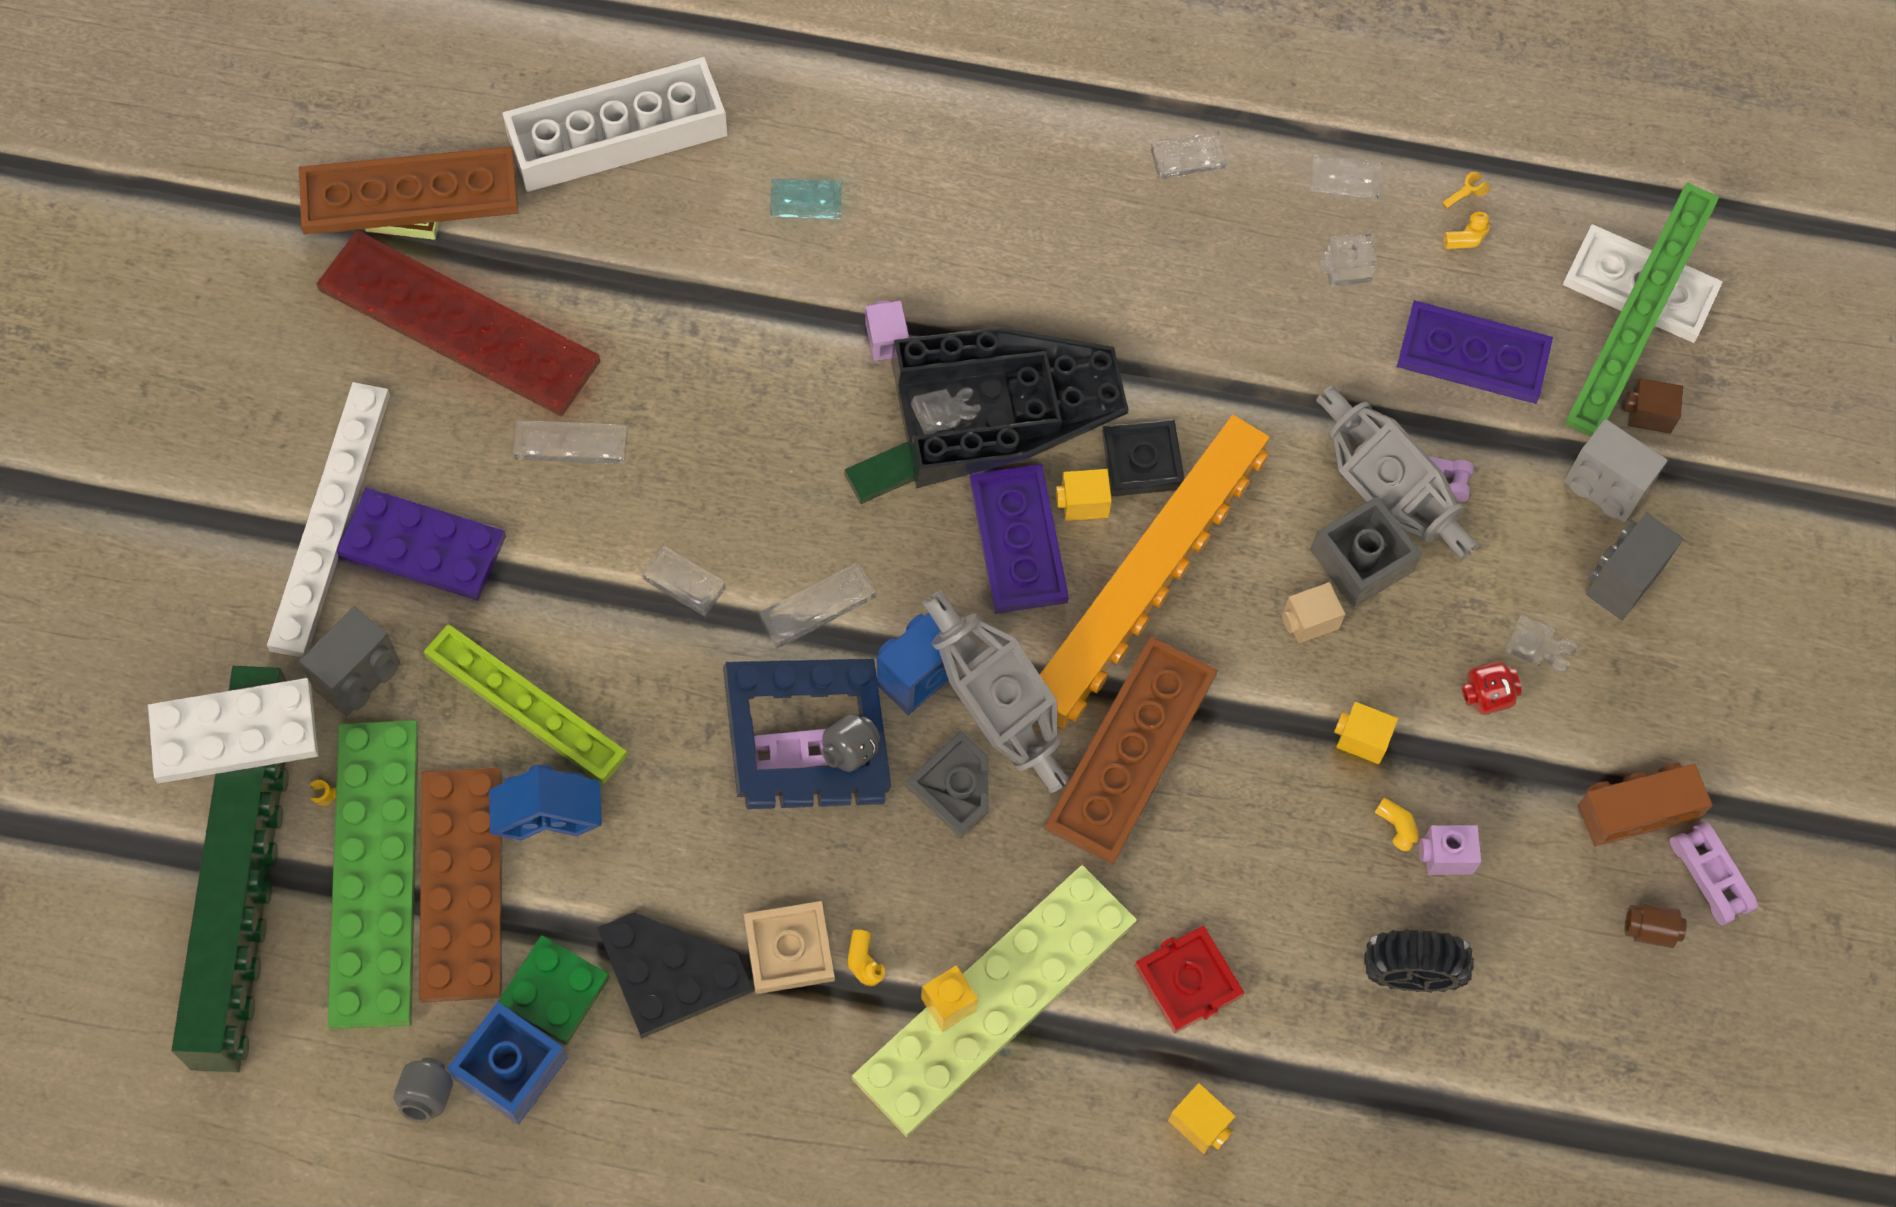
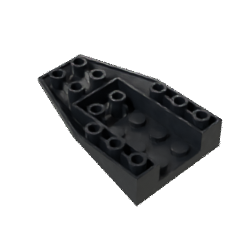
(1029, 392)

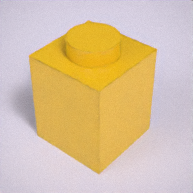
(1084, 495)
(1365, 732)
(949, 998)
(1202, 1119)

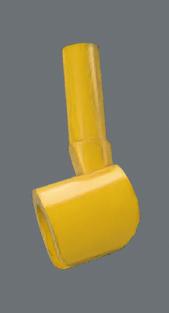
(1469, 188)
(329, 795)

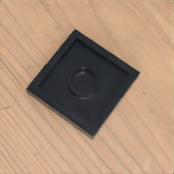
(1143, 457)

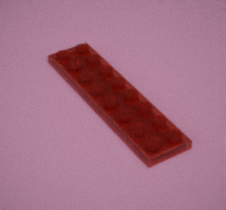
(459, 323)

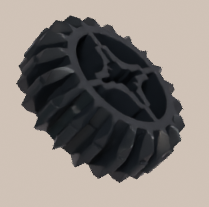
(1419, 960)

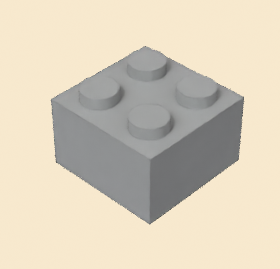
(1614, 471)

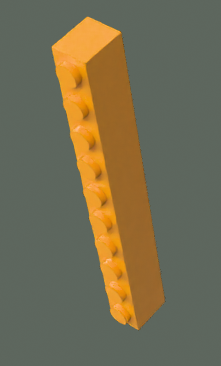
(1152, 565)

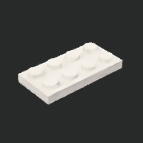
(1610, 267)
(232, 730)

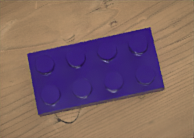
(1475, 352)
(1018, 539)
(421, 543)

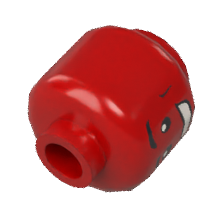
(1491, 687)

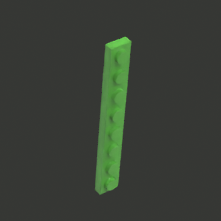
(1642, 310)

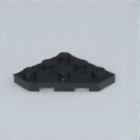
(670, 972)

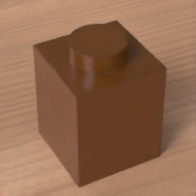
(1654, 405)

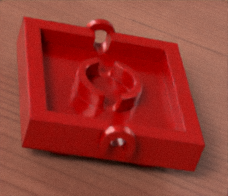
(1189, 979)

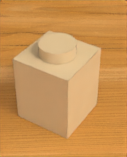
(1313, 613)

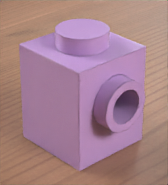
(1451, 850)

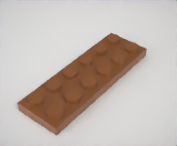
(408, 190)
(1131, 750)
(460, 888)

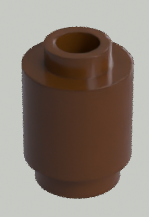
(1655, 925)

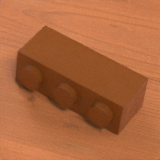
(1644, 803)

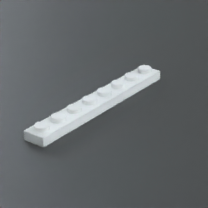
(328, 520)

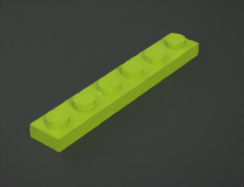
(526, 704)

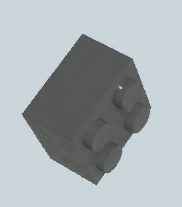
(1365, 551)
(1632, 565)
(350, 661)

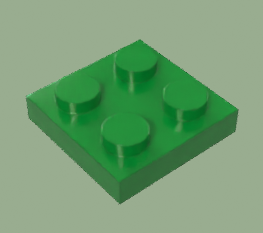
(554, 989)

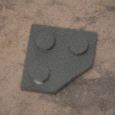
(954, 784)

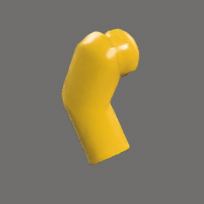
(1472, 234)
(1403, 821)
(860, 962)

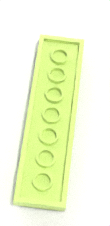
(1012, 986)

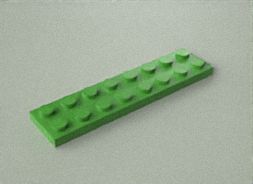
(374, 876)

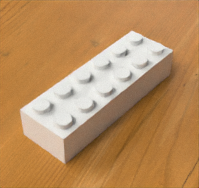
(615, 124)

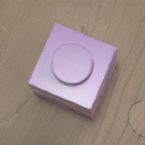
(884, 324)

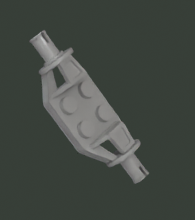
(1396, 471)
(999, 690)

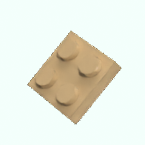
(789, 947)

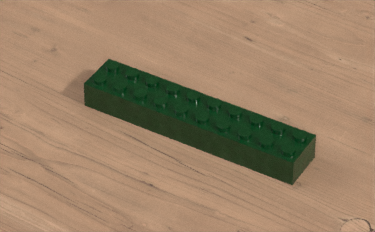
(230, 908)

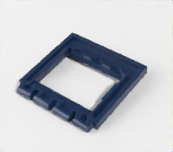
(799, 785)

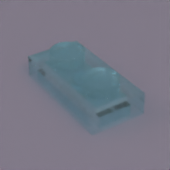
(806, 198)

